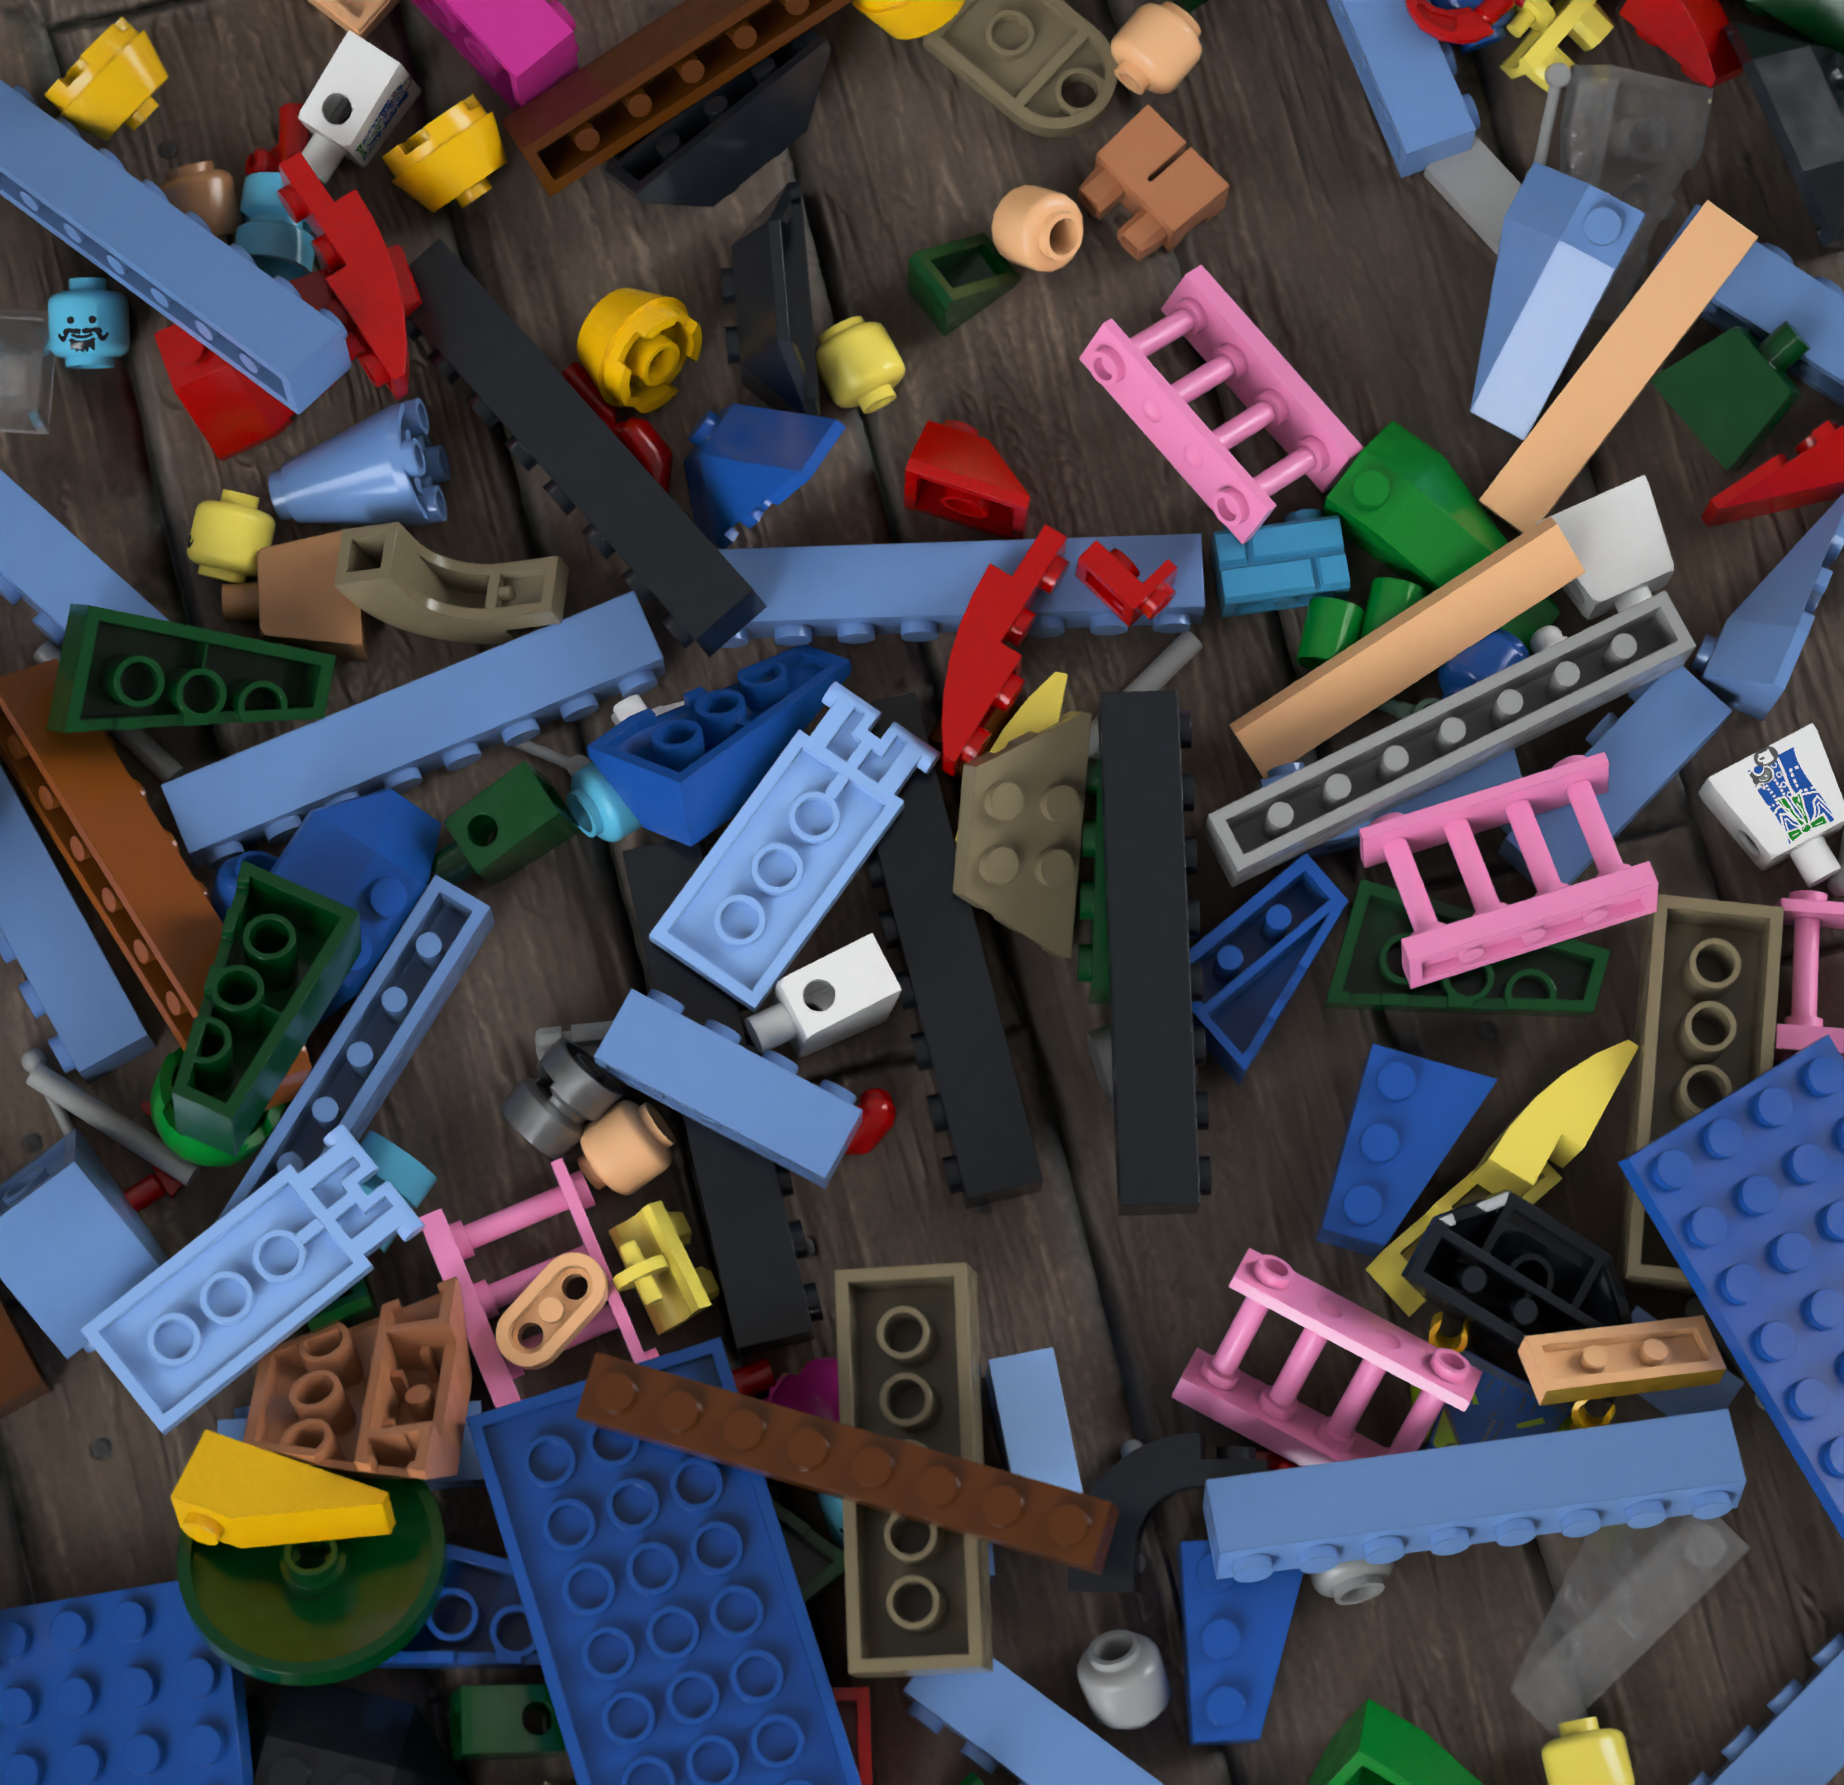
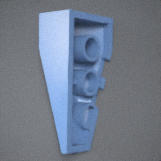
(1548, 280)
(1765, 634)

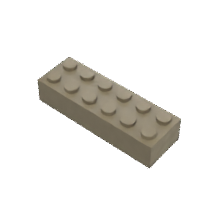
(1700, 1035)
(916, 1377)

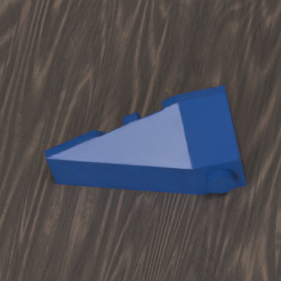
(750, 460)
(707, 757)

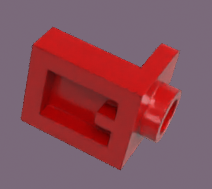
(1116, 584)

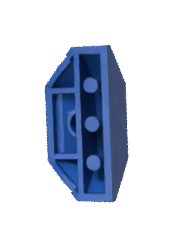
(369, 857)

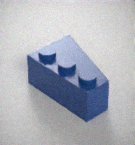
(1260, 960)
(1394, 1141)
(1230, 1646)

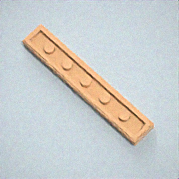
(1618, 368)
(1408, 647)

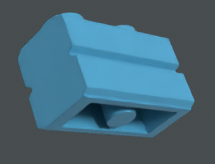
(1280, 565)

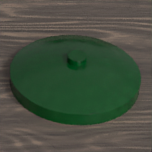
(319, 1605)

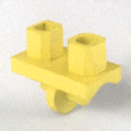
(1579, 19)
(660, 1268)

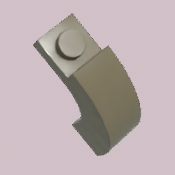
(445, 598)

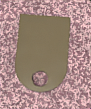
(1024, 58)

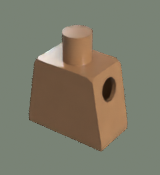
(299, 599)

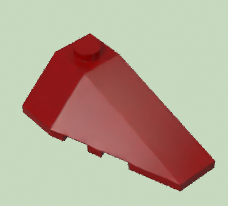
(227, 404)
(1785, 484)

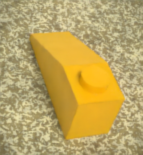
(265, 1499)

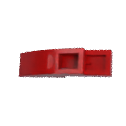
(1690, 34)
(365, 287)
(981, 666)

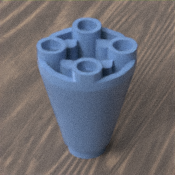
(368, 474)

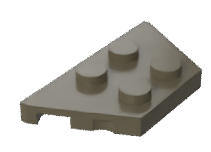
(1025, 832)

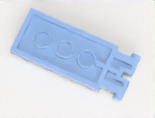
(792, 849)
(249, 1281)

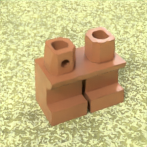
(1155, 182)

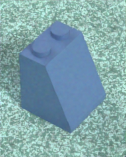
(71, 1241)

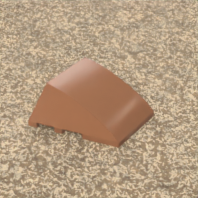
(371, 1395)

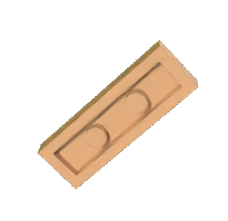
(1621, 1360)

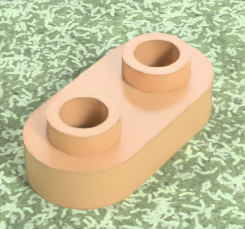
(548, 1306)

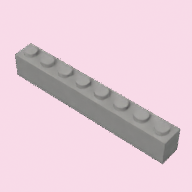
(1448, 738)

